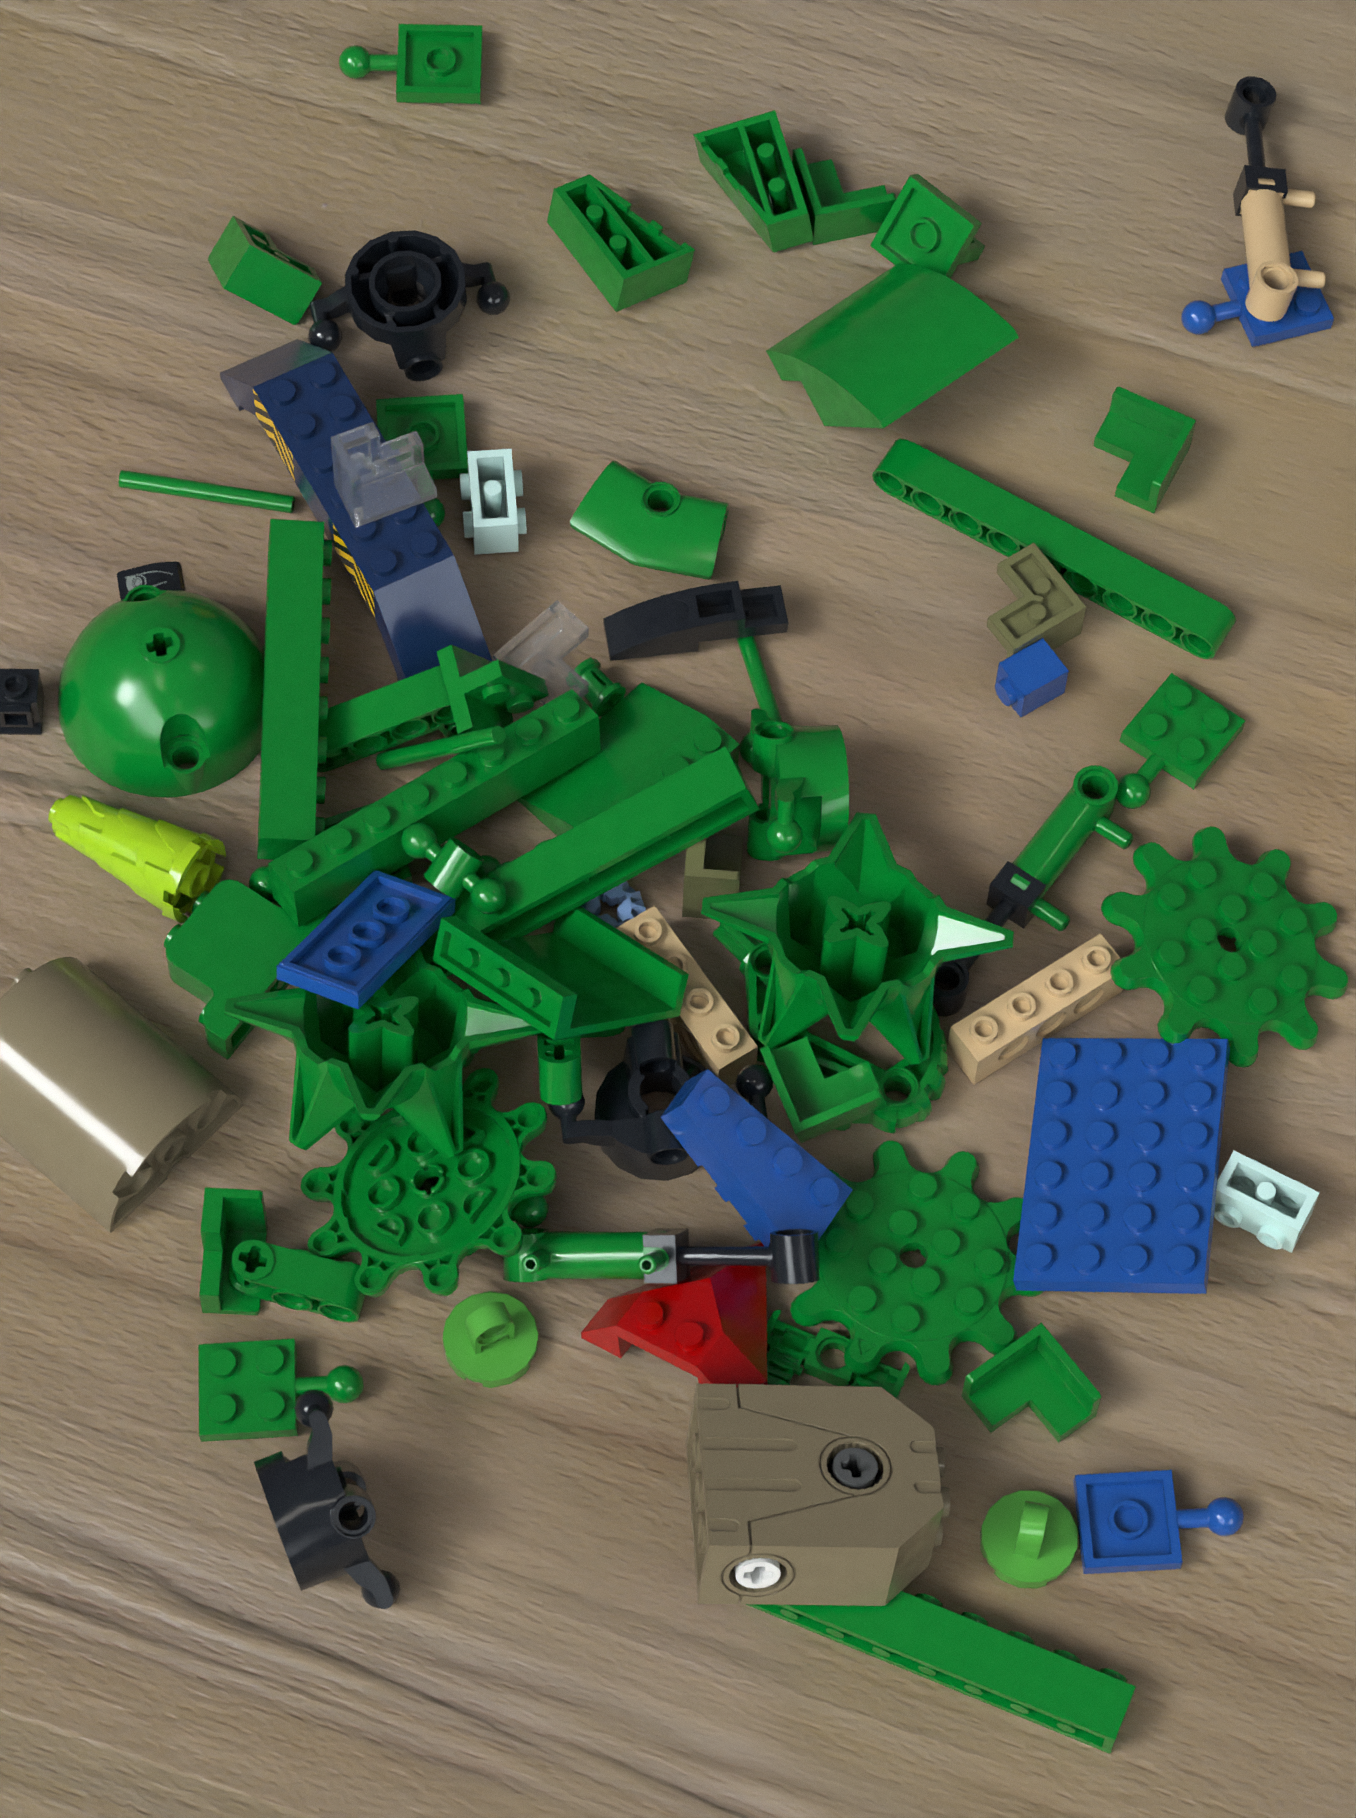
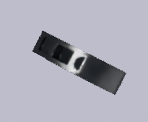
(691, 616)

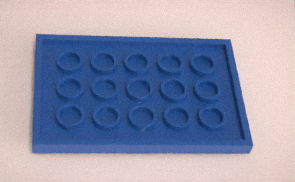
(1123, 1166)

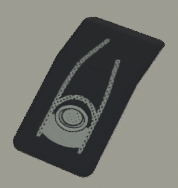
(160, 575)

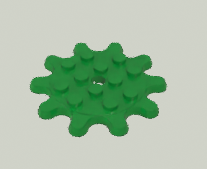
(1200, 981)
(405, 1227)
(924, 1307)

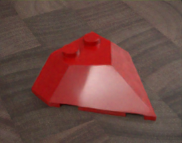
(702, 1324)

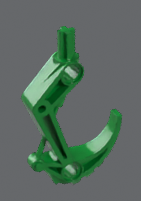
(918, 1081)

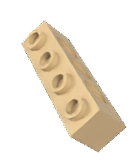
(1034, 1010)
(705, 1021)

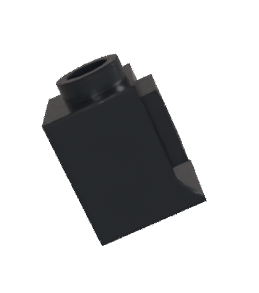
(21, 694)

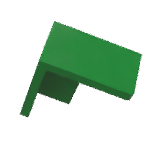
(836, 213)
(260, 273)
(1148, 438)
(817, 1102)
(226, 1221)
(1036, 1375)

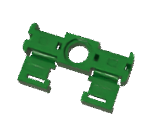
(794, 1347)

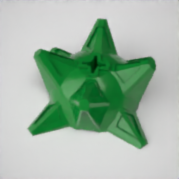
(855, 943)
(389, 1054)

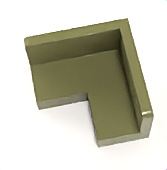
(1044, 604)
(711, 870)

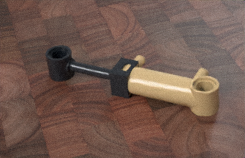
(1260, 203)

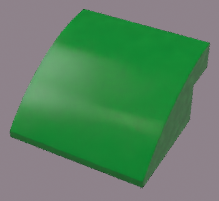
(890, 346)

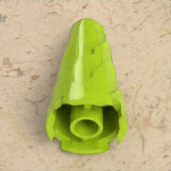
(150, 856)

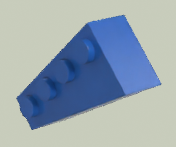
(752, 1160)

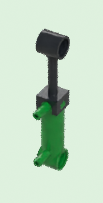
(1021, 885)
(655, 1256)

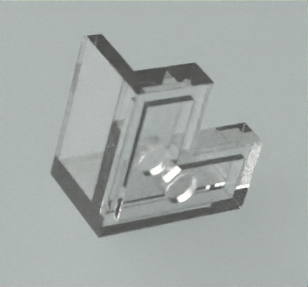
(378, 476)
(543, 646)

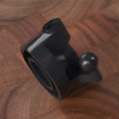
(395, 274)
(621, 1121)
(319, 1509)

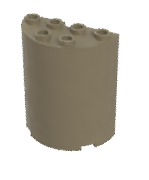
(99, 1090)

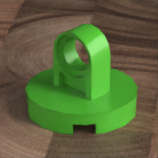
(490, 1339)
(1029, 1539)

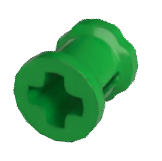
(602, 692)

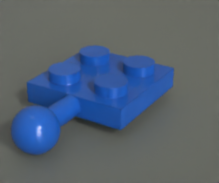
(1305, 314)
(1134, 1524)

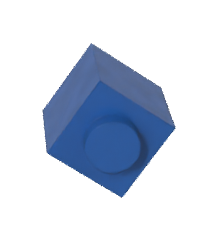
(1031, 678)

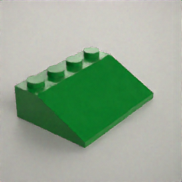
(640, 743)

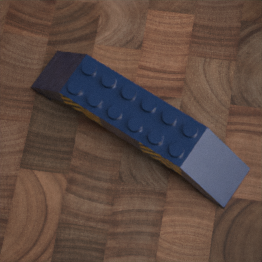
(394, 561)

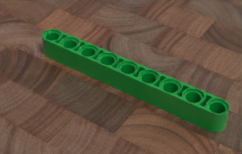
(1083, 561)

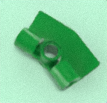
(622, 520)

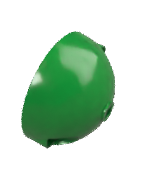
(129, 702)

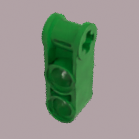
(297, 1280)

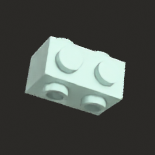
(492, 495)
(1263, 1202)

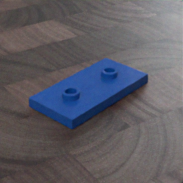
(365, 939)

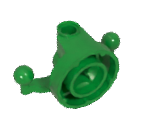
(800, 787)

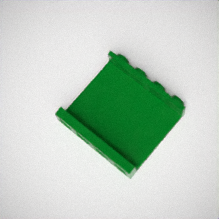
(568, 979)

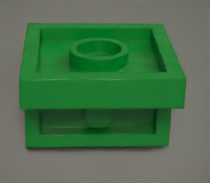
(928, 230)
(486, 691)

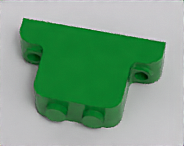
(231, 952)

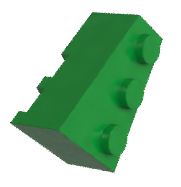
(758, 177)
(616, 246)

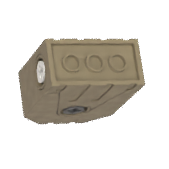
(810, 1494)

